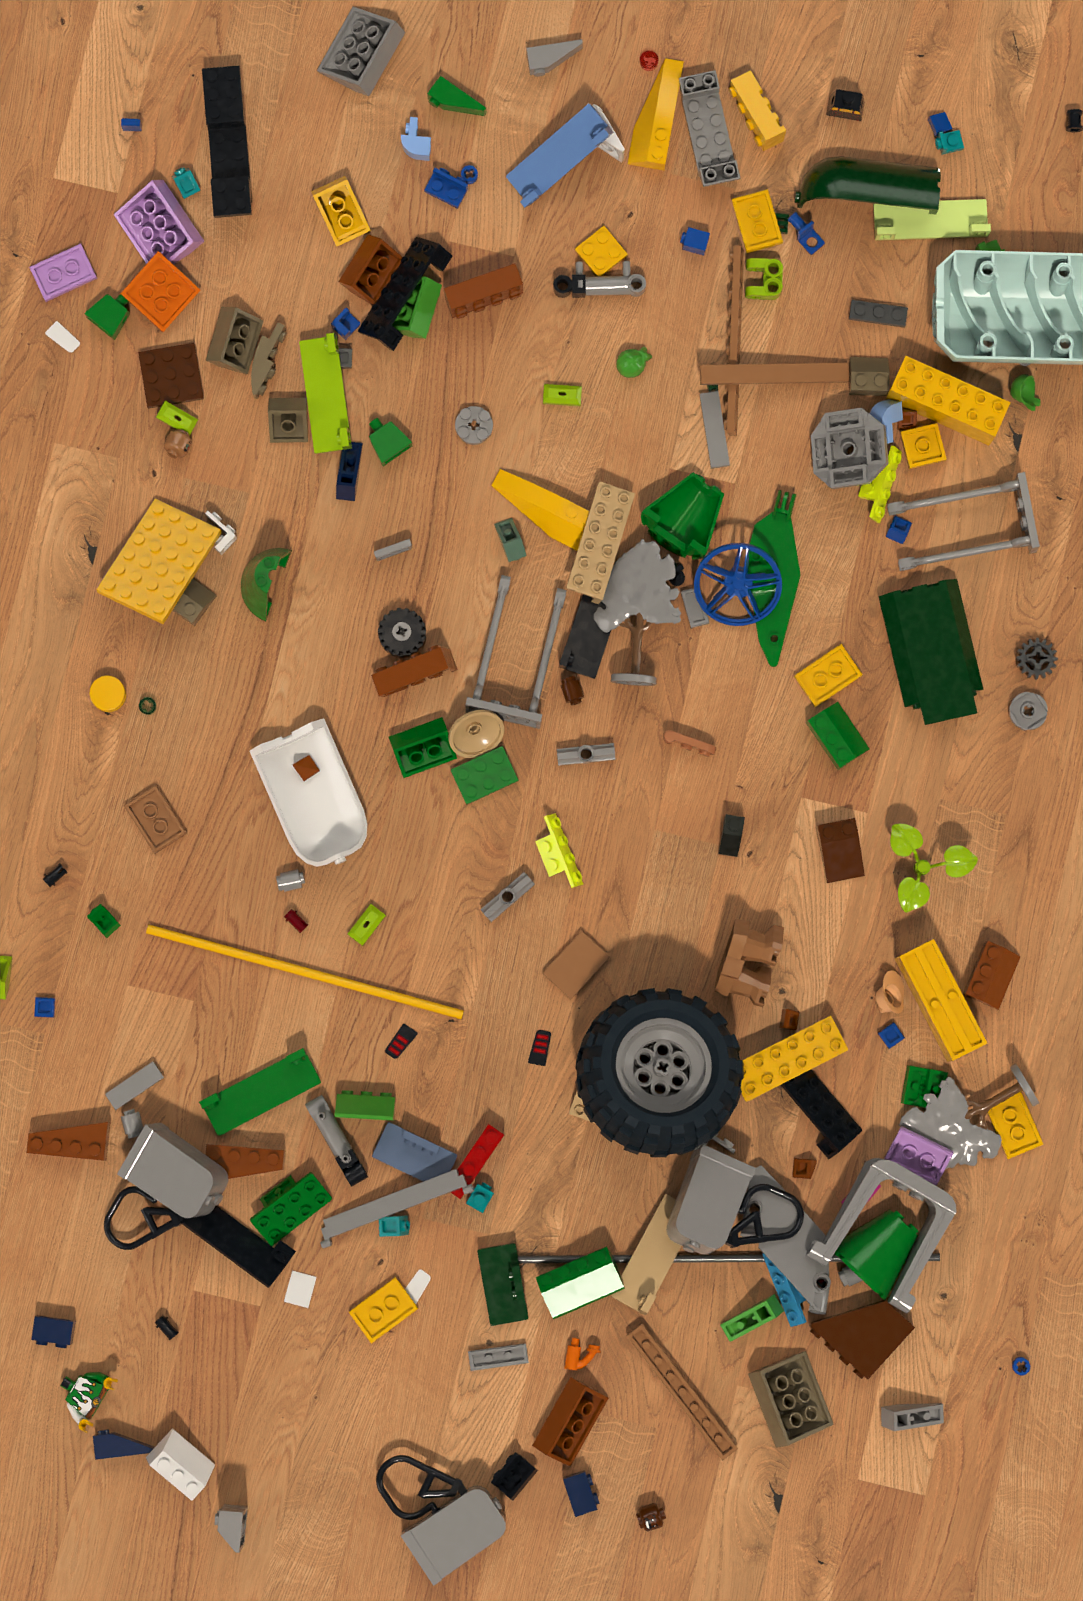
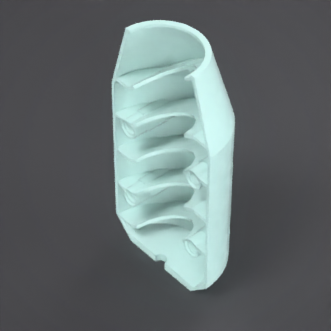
(1009, 307)

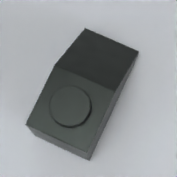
(731, 835)

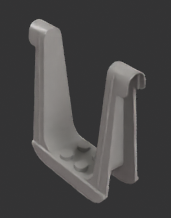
(940, 1208)

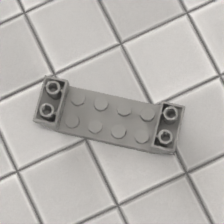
(708, 129)

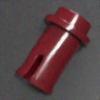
(295, 920)

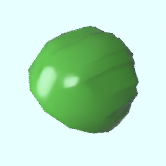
(632, 362)
(1024, 390)

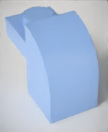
(413, 145)
(888, 412)

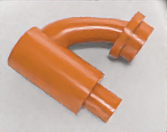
(573, 1354)

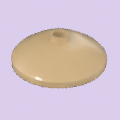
(476, 733)

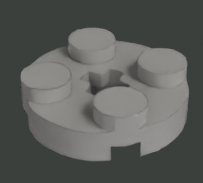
(465, 431)
(1032, 701)

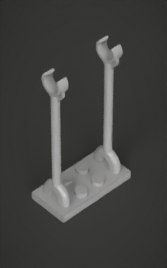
(1023, 505)
(513, 712)

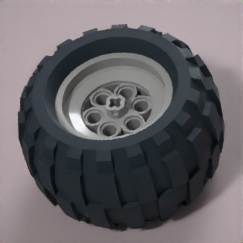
(632, 1109)

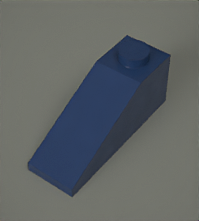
(349, 472)
(117, 1445)

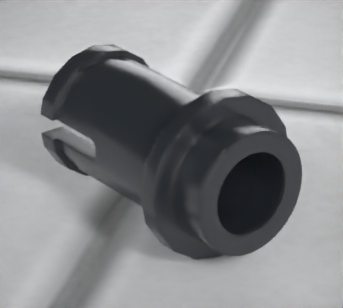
(51, 878)
(166, 1327)

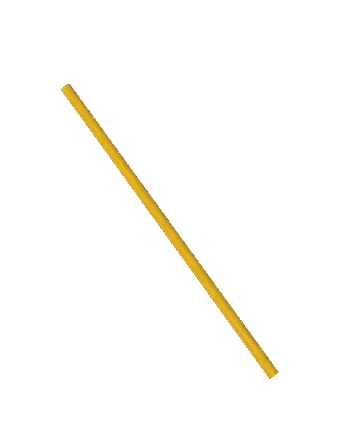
(304, 971)

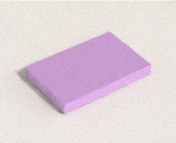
(63, 272)
(919, 1155)

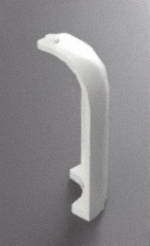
(318, 814)

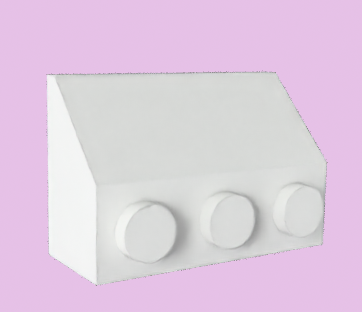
(181, 1464)

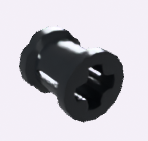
(1074, 120)

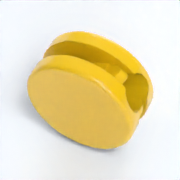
(107, 693)

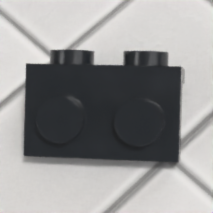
(514, 1475)

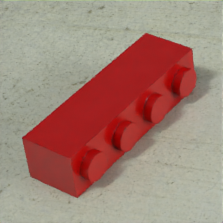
(478, 1156)

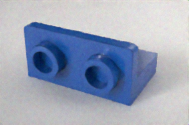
(446, 187)

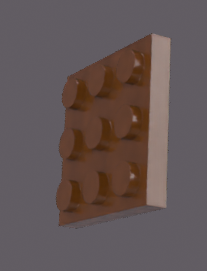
(171, 375)

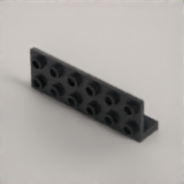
(400, 287)
(585, 642)
(823, 1112)
(241, 1245)

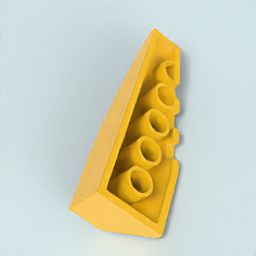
(655, 121)
(550, 512)

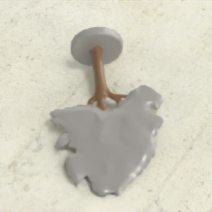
(638, 589)
(949, 1125)

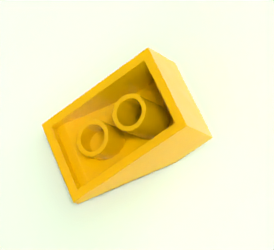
(340, 211)

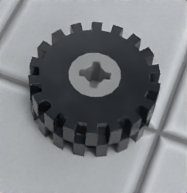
(407, 640)

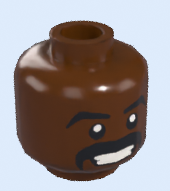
(650, 1517)

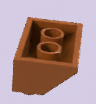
(371, 269)
(991, 975)

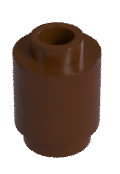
(572, 690)

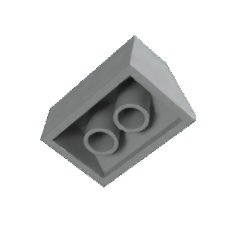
(232, 1525)

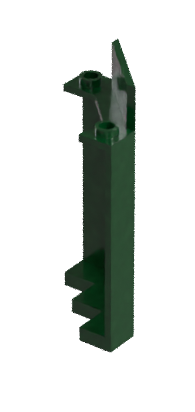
(932, 650)

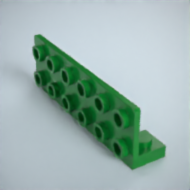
(260, 1092)

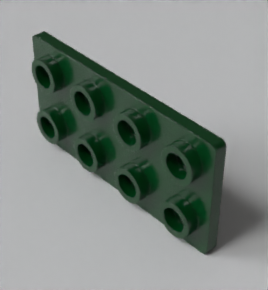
(502, 1284)

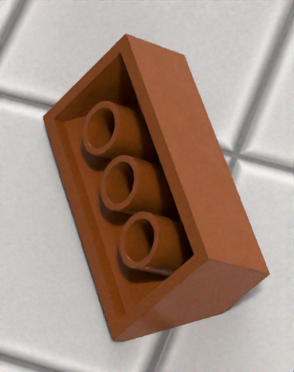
(570, 1421)

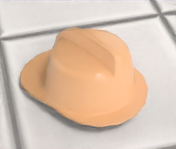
(891, 994)

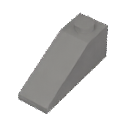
(547, 57)
(911, 1416)

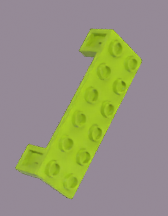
(325, 394)

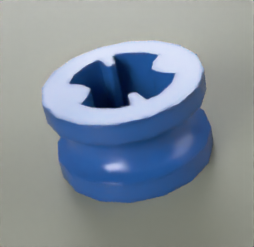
(469, 168)
(1015, 1367)

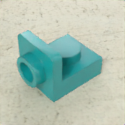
(949, 142)
(185, 182)
(480, 1197)
(394, 1226)

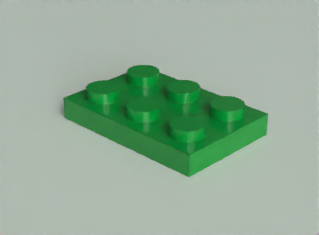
(484, 775)

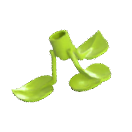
(911, 892)

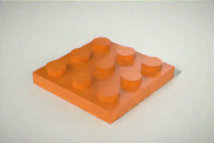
(160, 291)

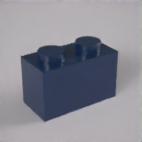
(53, 1331)
(580, 1493)

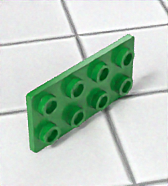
(289, 1206)

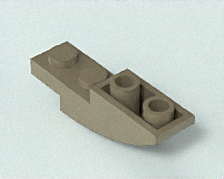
(262, 366)

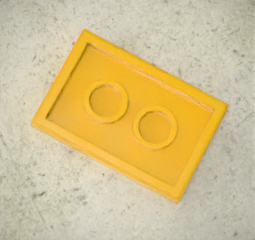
(757, 221)
(828, 675)
(1015, 1126)
(383, 1310)

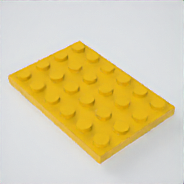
(159, 561)

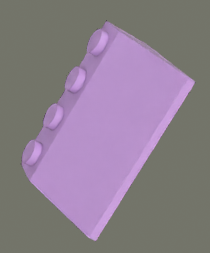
(158, 223)

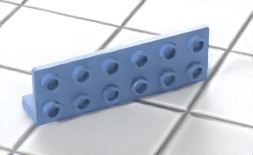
(559, 154)

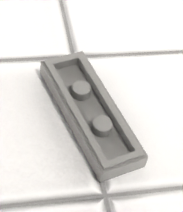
(134, 1085)
(498, 1357)

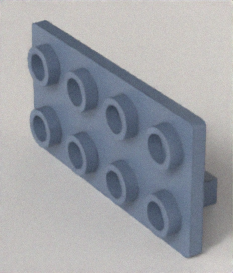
(412, 1153)

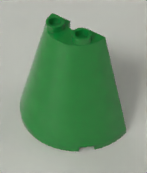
(685, 517)
(256, 582)
(879, 1250)

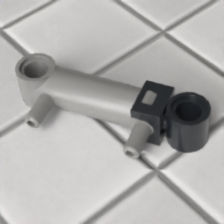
(599, 285)
(336, 1140)

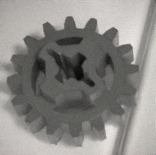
(1037, 650)

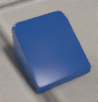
(939, 123)
(898, 529)

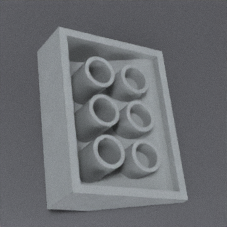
(361, 50)

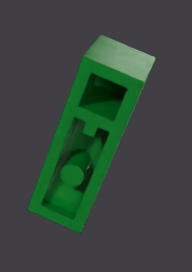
(451, 98)

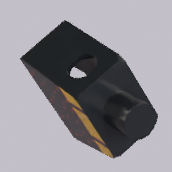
(846, 105)

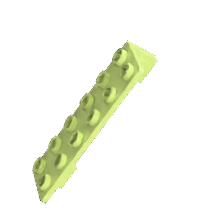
(952, 220)

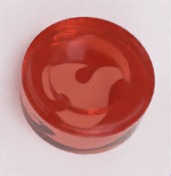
(649, 60)

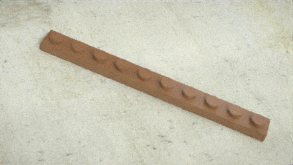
(734, 333)

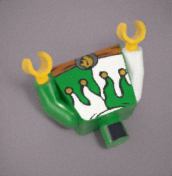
(86, 1396)

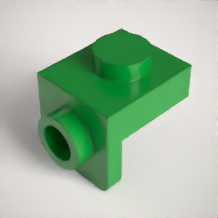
(103, 920)

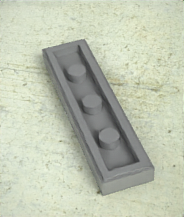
(714, 429)

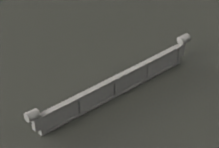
(392, 1204)

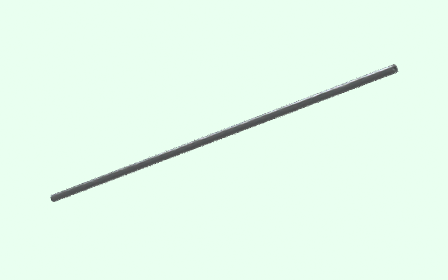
(678, 1259)

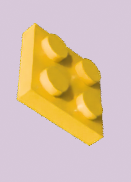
(601, 252)
(923, 446)

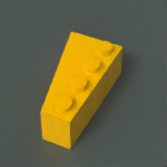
(757, 111)

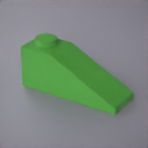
(752, 1318)

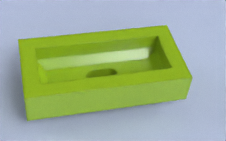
(552, 397)
(167, 413)
(362, 934)

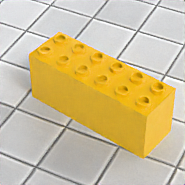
(948, 400)
(940, 1001)

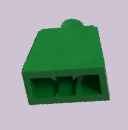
(109, 314)
(388, 441)

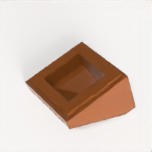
(909, 420)
(306, 767)
(803, 1168)

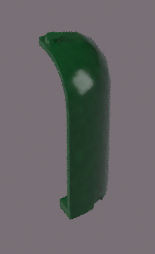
(872, 183)

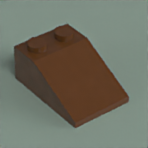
(840, 850)

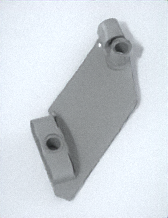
(789, 1255)

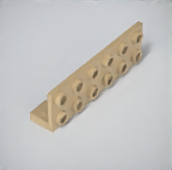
(600, 541)
(649, 1261)

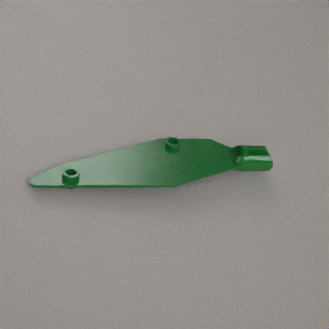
(776, 537)

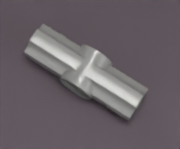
(599, 753)
(517, 888)

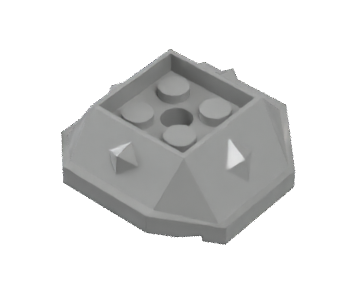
(836, 435)

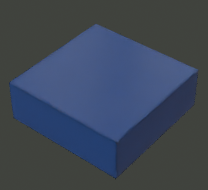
(131, 124)
(44, 1007)
(891, 1035)

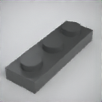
(878, 313)

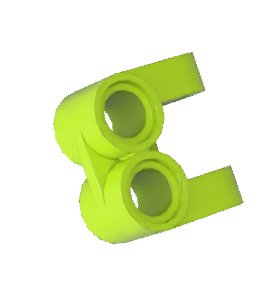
(762, 265)

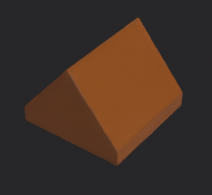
(789, 1019)

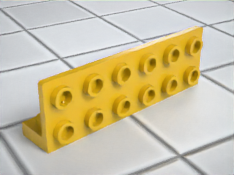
(791, 1058)

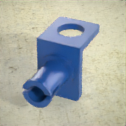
(805, 232)

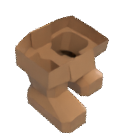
(750, 946)

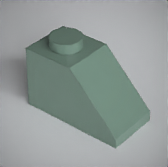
(510, 540)

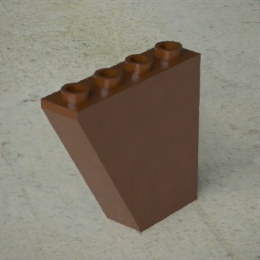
(864, 1335)

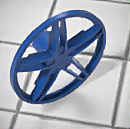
(738, 583)

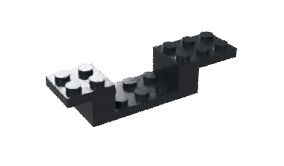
(227, 141)

